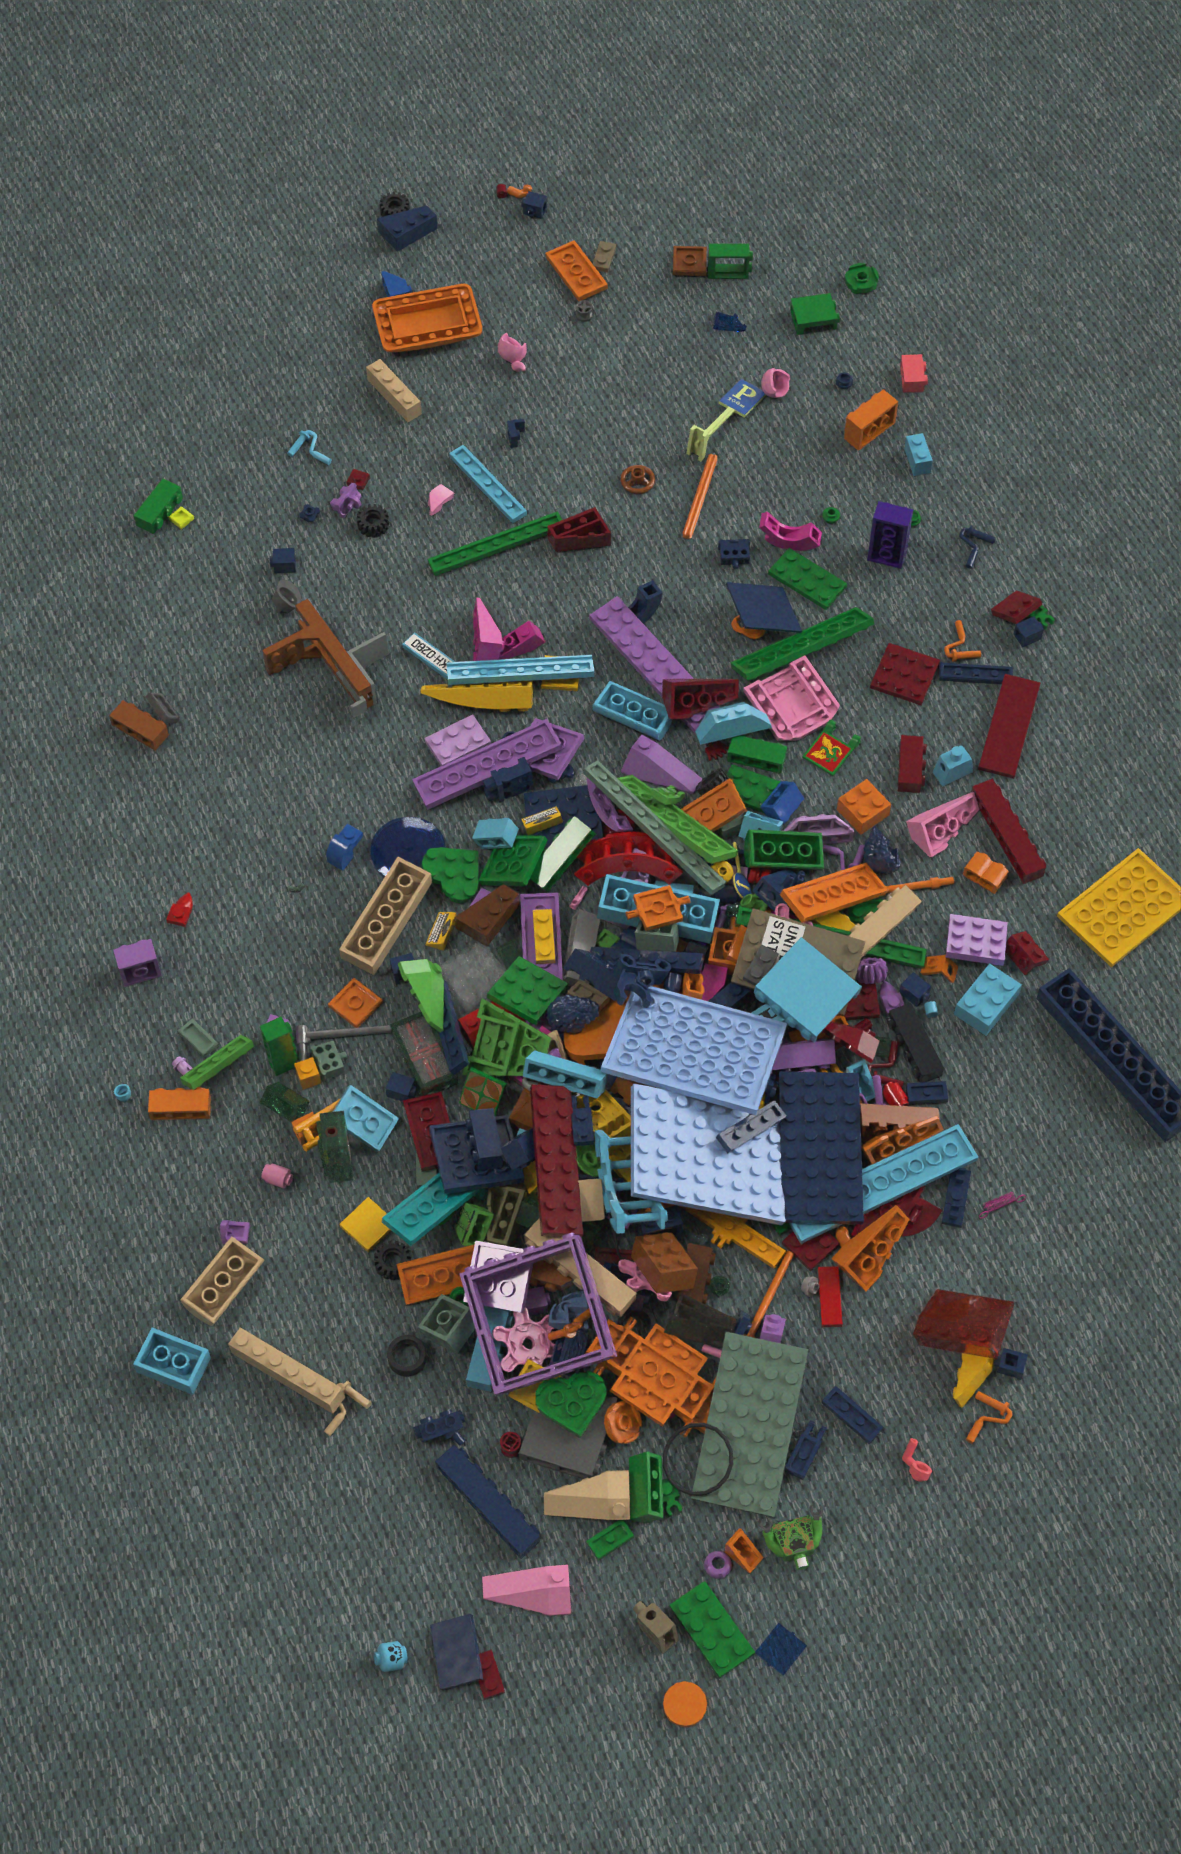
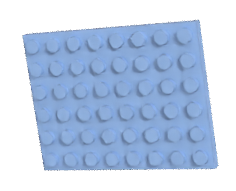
(695, 1049)
(686, 1166)

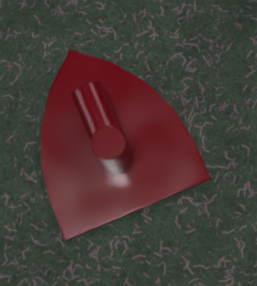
(921, 1217)

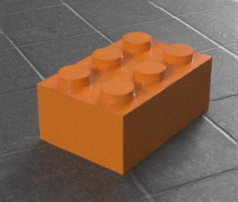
(870, 419)

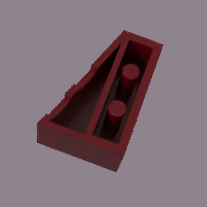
(579, 532)

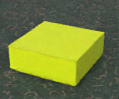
(181, 517)

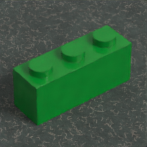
(158, 506)
(757, 753)
(645, 1487)

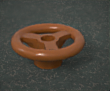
(637, 477)

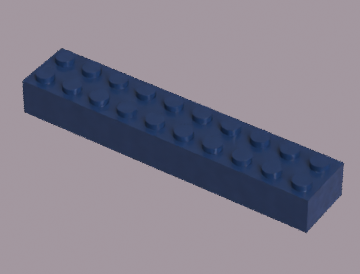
(1114, 1052)

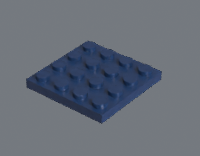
(570, 803)
(456, 1162)

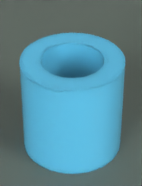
(931, 1009)

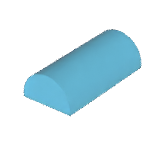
(633, 710)

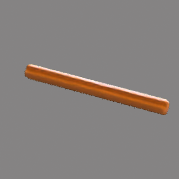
(699, 496)

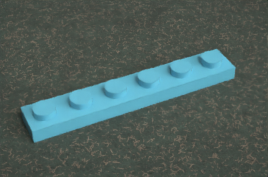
(488, 484)

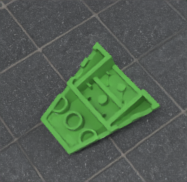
(504, 1042)

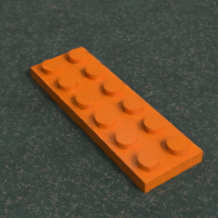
(834, 892)

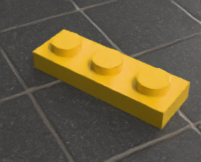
(544, 936)

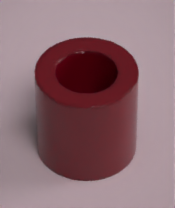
(501, 190)

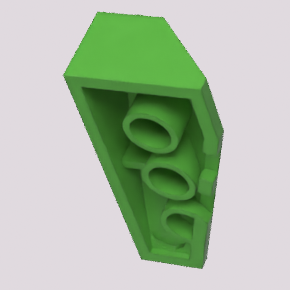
(427, 988)

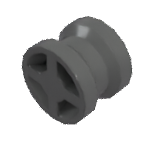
(584, 310)

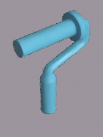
(304, 435)

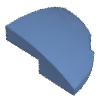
(566, 1311)

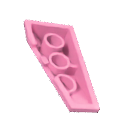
(936, 826)
(533, 1589)

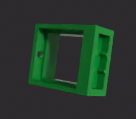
(729, 271)

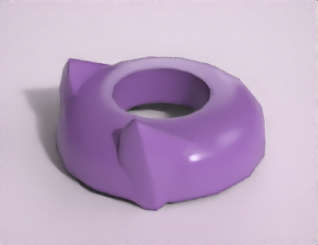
(717, 1573)

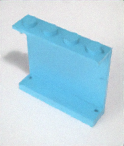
(806, 989)

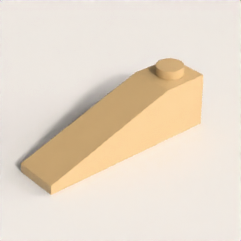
(594, 1498)

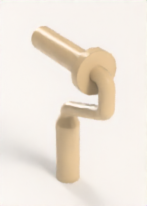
(347, 1389)

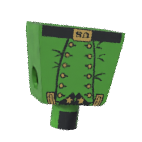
(472, 1223)

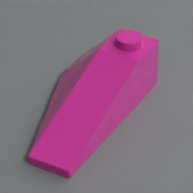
(486, 635)

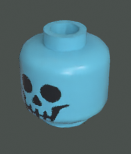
(390, 1656)

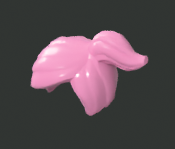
(512, 352)
(775, 383)

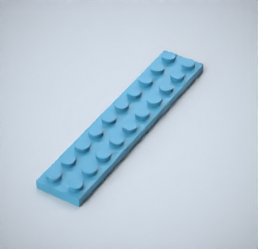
(905, 1173)

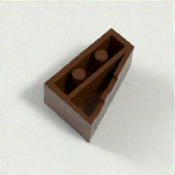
(488, 915)
(702, 1258)

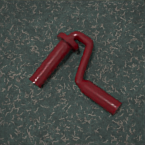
(892, 1059)

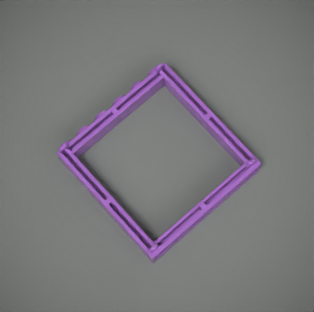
(512, 1261)

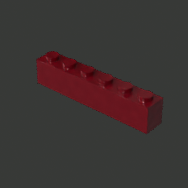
(1008, 831)

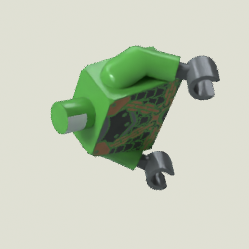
(794, 1537)

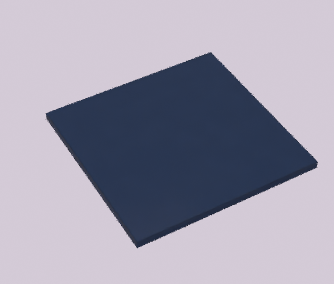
(763, 607)

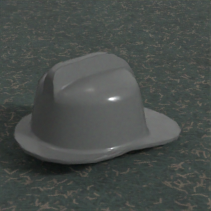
(286, 596)

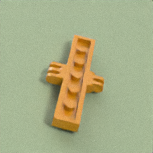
(734, 1229)

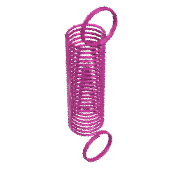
(1001, 1197)

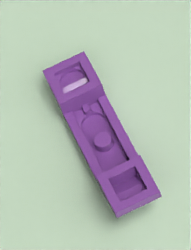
(606, 810)

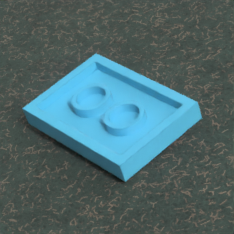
(366, 1118)

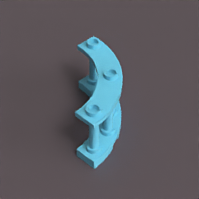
(611, 1203)

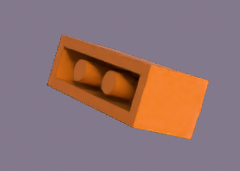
(179, 1104)

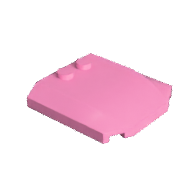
(794, 701)

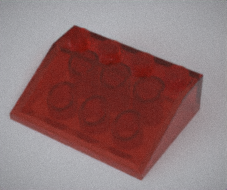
(964, 1323)

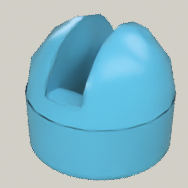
(122, 1092)

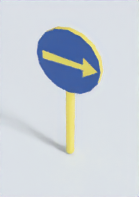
(740, 882)

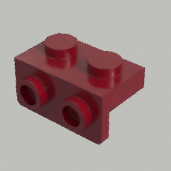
(1025, 952)

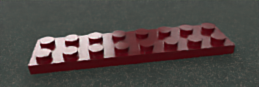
(555, 1161)

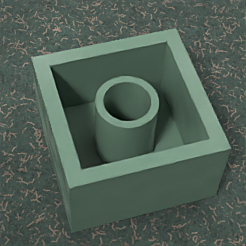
(448, 1324)

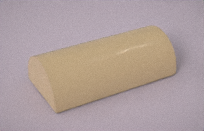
(221, 1281)

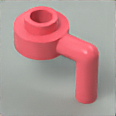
(918, 1470)

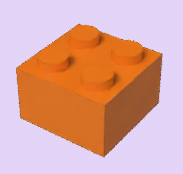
(863, 806)

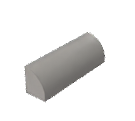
(581, 936)

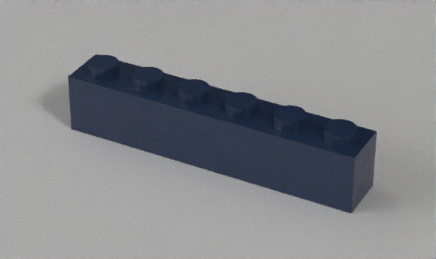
(487, 1501)

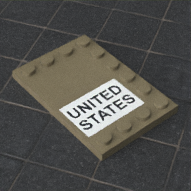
(782, 933)

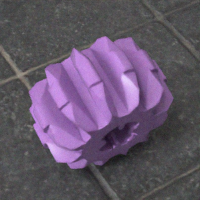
(871, 971)

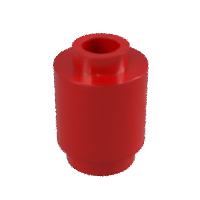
(894, 1094)

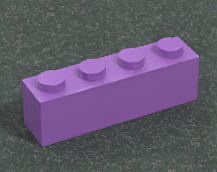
(805, 1054)

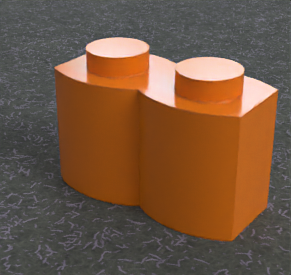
(985, 872)
(692, 985)

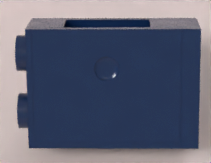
(771, 886)

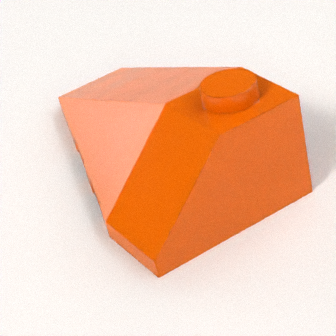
(868, 1250)

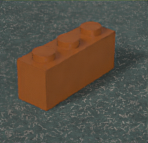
(139, 725)

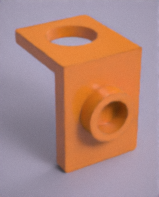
(938, 965)

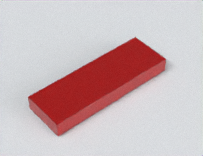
(830, 1296)

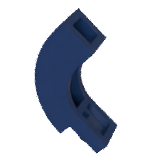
(646, 601)

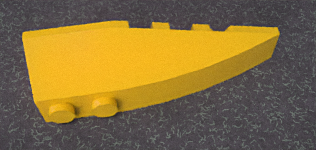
(489, 696)

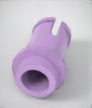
(181, 1065)

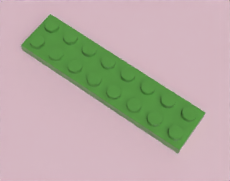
(682, 825)

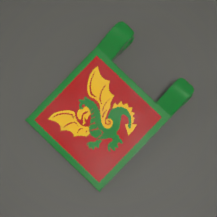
(830, 752)

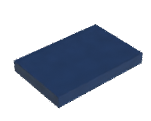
(456, 1652)

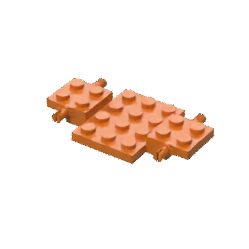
(658, 1375)

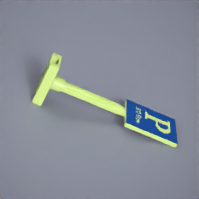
(738, 400)

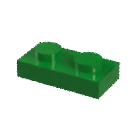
(610, 1539)

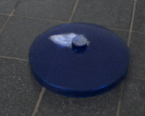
(405, 839)

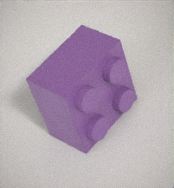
(137, 962)

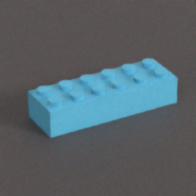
(618, 898)

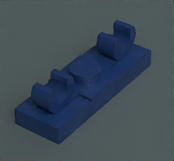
(956, 1197)

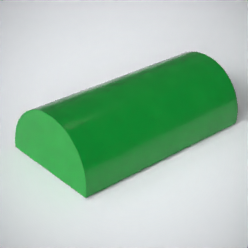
(783, 850)

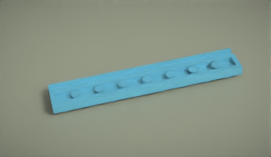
(520, 669)

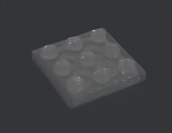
(471, 975)

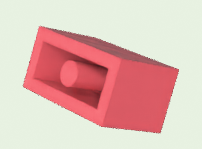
(912, 373)

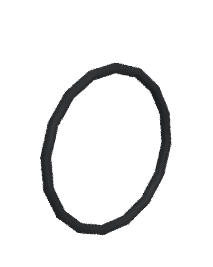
(698, 1493)

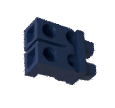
(508, 781)

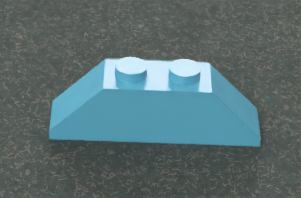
(731, 722)

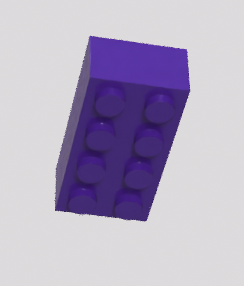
(890, 534)

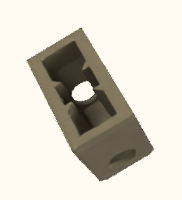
(656, 1625)

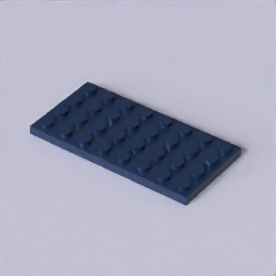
(821, 1147)

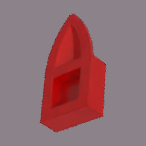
(180, 910)

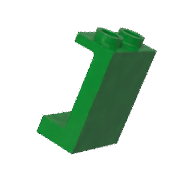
(813, 311)

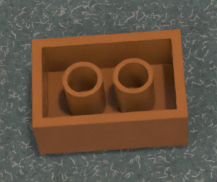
(664, 1262)

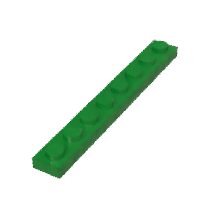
(492, 544)

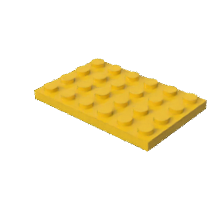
(1123, 907)

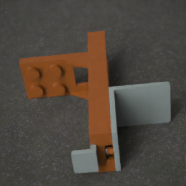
(344, 664)

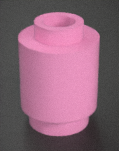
(277, 1175)

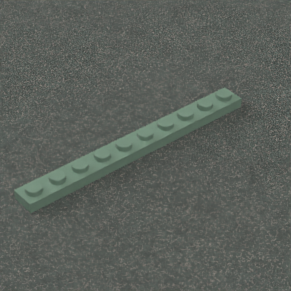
(654, 827)

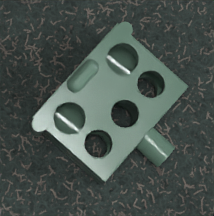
(328, 1060)

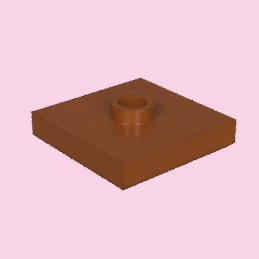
(689, 260)

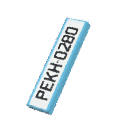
(427, 653)

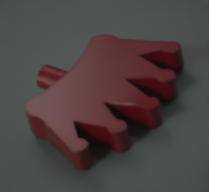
(715, 749)

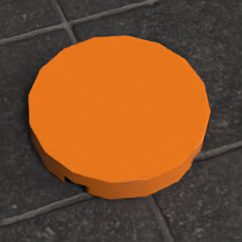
(622, 1422)
(685, 1704)

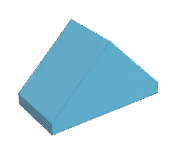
(865, 1079)

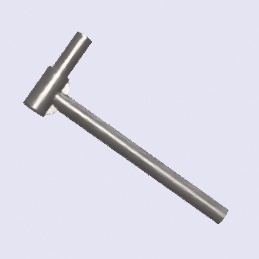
(304, 1035)

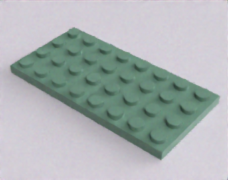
(756, 1411)

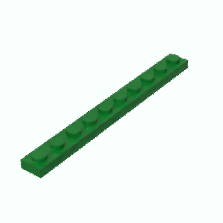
(885, 949)

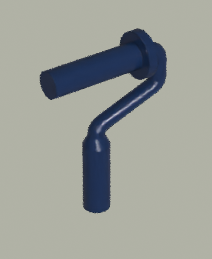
(970, 531)

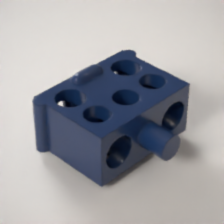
(734, 549)

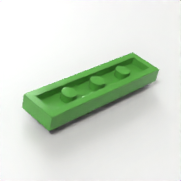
(217, 1062)

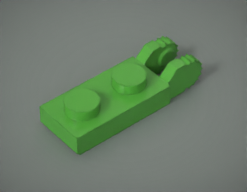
(667, 795)

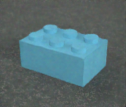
(987, 999)
(172, 1361)

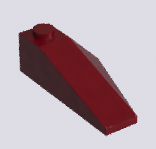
(691, 696)
(855, 1039)

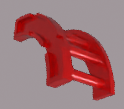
(599, 861)

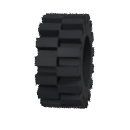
(391, 200)
(372, 512)
(711, 781)
(386, 1250)

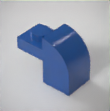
(342, 845)

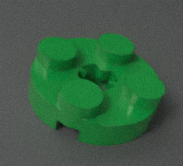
(861, 286)

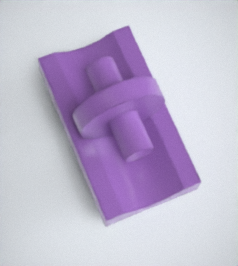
(348, 500)

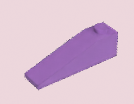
(656, 765)

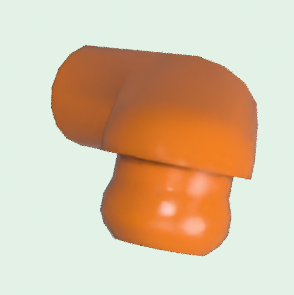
(519, 193)
(842, 1235)

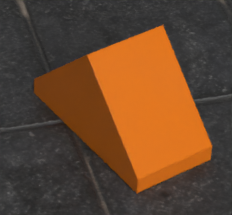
(743, 1551)

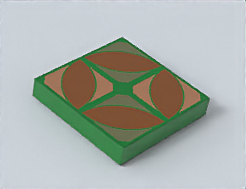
(482, 1091)

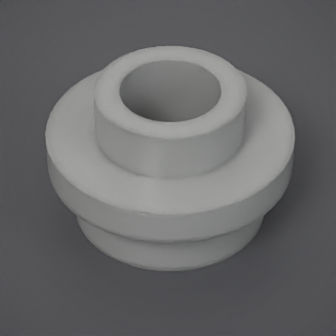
(810, 1286)

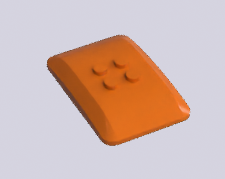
(427, 318)

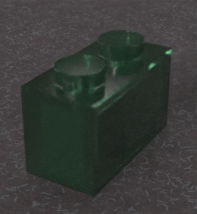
(284, 1101)

